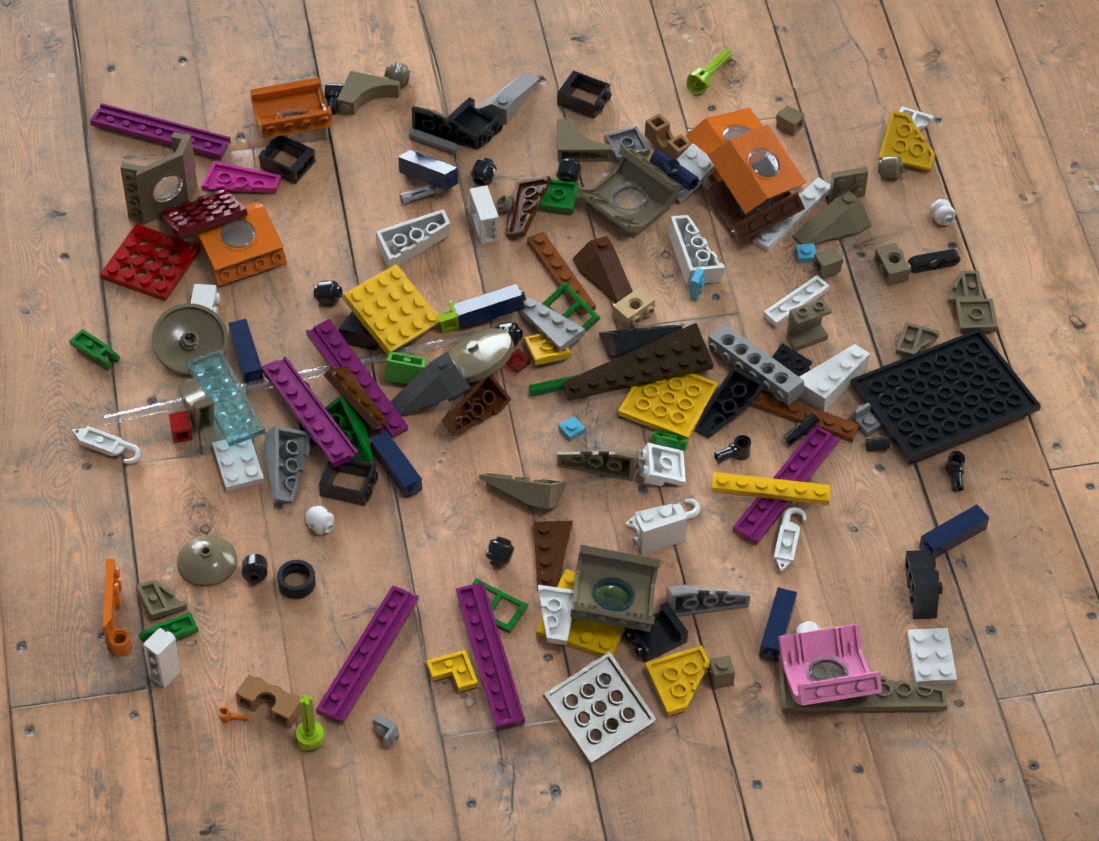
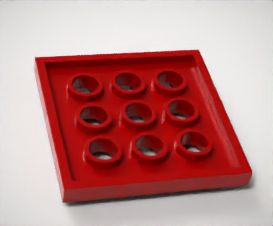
(145, 284)

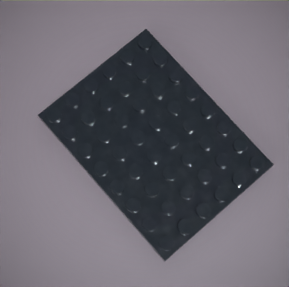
(945, 395)

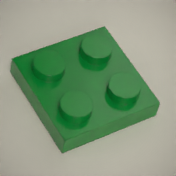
(560, 196)

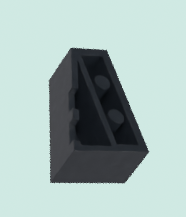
(924, 583)

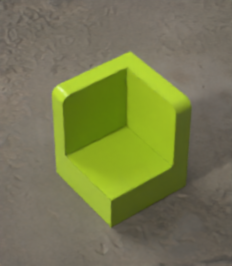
(449, 320)

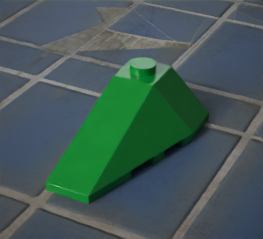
(352, 426)

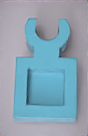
(697, 284)

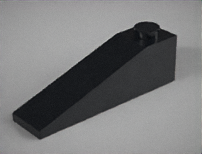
(439, 125)
(624, 341)
(731, 399)

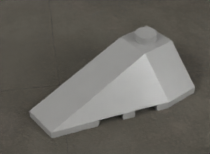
(509, 98)

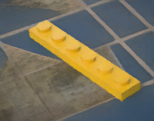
(771, 488)

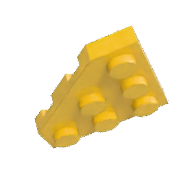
(907, 142)
(678, 678)

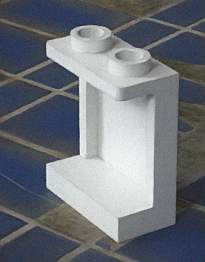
(661, 532)

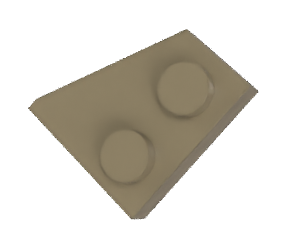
(158, 600)

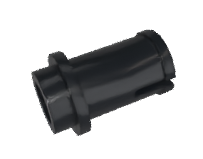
(877, 443)

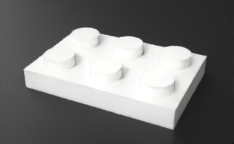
(696, 162)
(238, 464)
(931, 656)

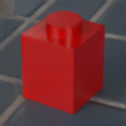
(180, 426)

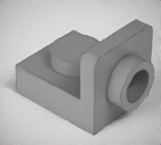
(868, 422)
(386, 728)

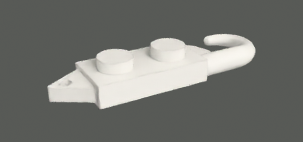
(105, 443)
(661, 512)
(787, 539)

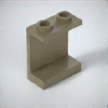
(805, 324)

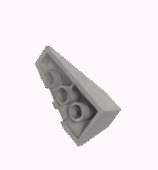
(285, 460)
(695, 600)

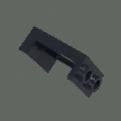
(477, 121)
(663, 637)

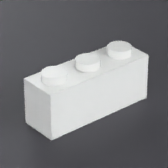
(162, 657)

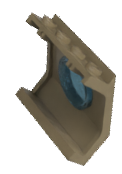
(614, 588)

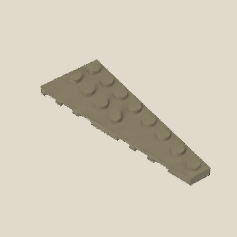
(894, 697)

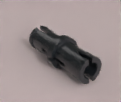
(801, 428)

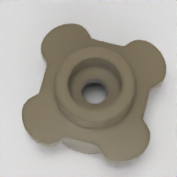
(504, 203)

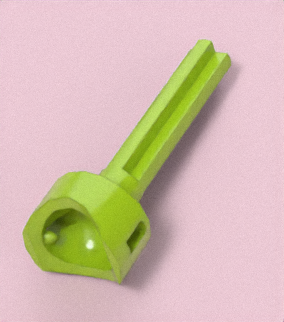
(702, 77)
(309, 732)

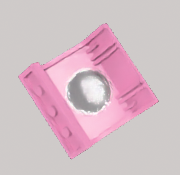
(827, 665)

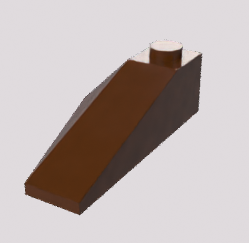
(601, 265)
(476, 405)

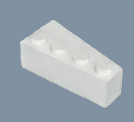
(412, 237)
(693, 250)
(830, 379)

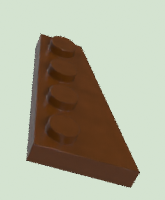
(525, 202)

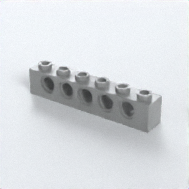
(755, 362)

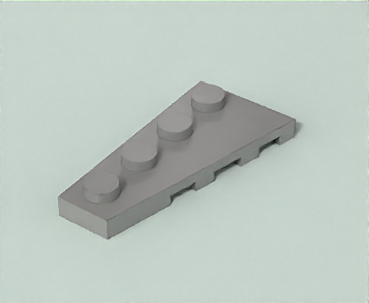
(554, 326)

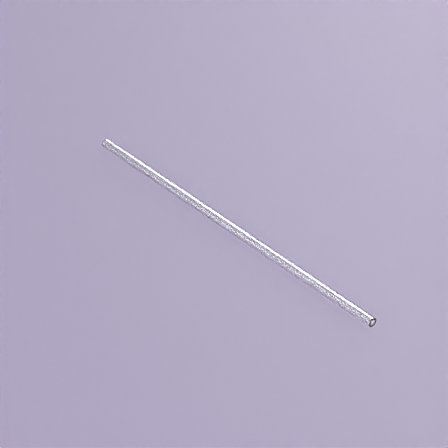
(305, 374)

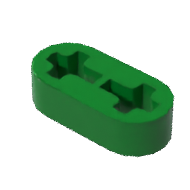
(669, 440)

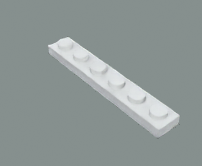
(810, 198)

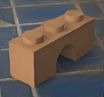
(658, 132)
(256, 691)

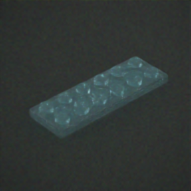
(231, 405)

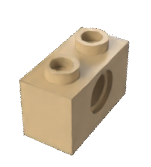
(633, 308)

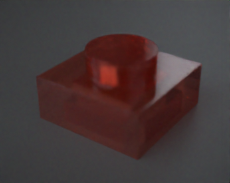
(518, 361)

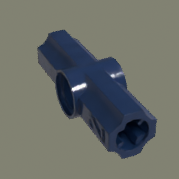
(681, 175)

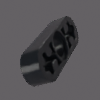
(943, 259)

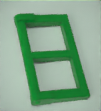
(580, 302)
(499, 595)

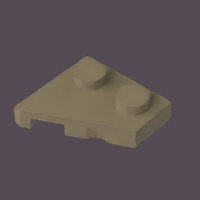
(966, 287)
(915, 339)

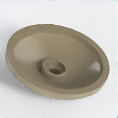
(209, 568)

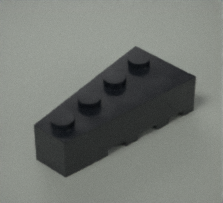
(356, 334)

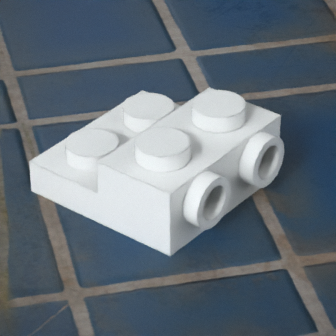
(662, 465)

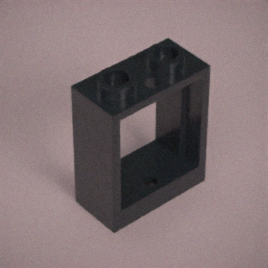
(586, 83)
(305, 159)
(353, 467)

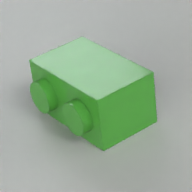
(403, 367)

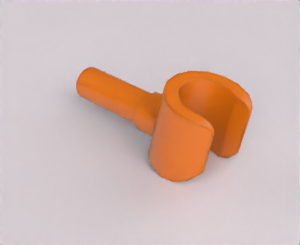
(227, 718)

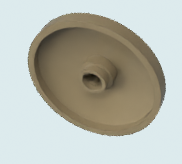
(187, 334)
(482, 353)

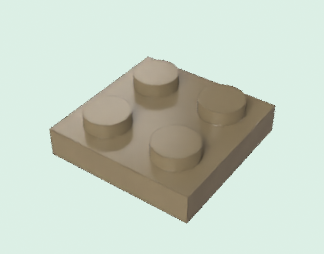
(848, 180)
(976, 314)

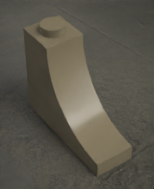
(362, 88)
(575, 145)
(196, 403)

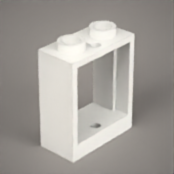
(484, 215)

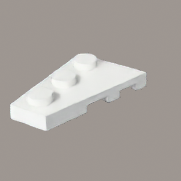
(556, 613)

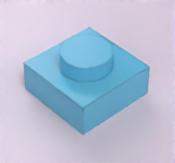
(805, 253)
(571, 428)

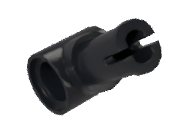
(332, 93)
(738, 450)
(956, 471)

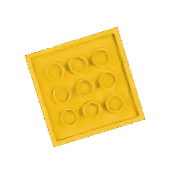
(391, 309)
(670, 404)
(588, 635)

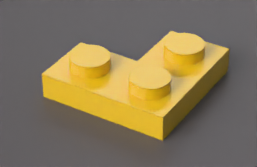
(455, 665)

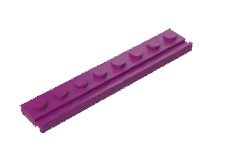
(158, 130)
(339, 354)
(309, 412)
(798, 467)
(367, 655)
(490, 656)

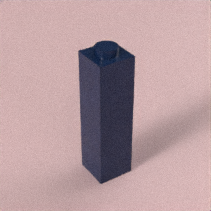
(428, 170)
(490, 306)
(245, 351)
(396, 464)
(954, 531)
(777, 623)

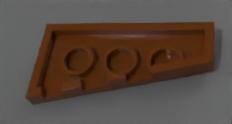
(357, 397)
(550, 550)

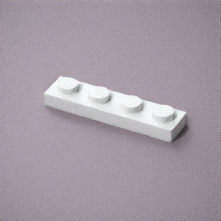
(804, 294)

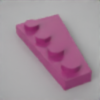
(239, 179)

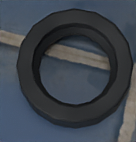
(296, 592)

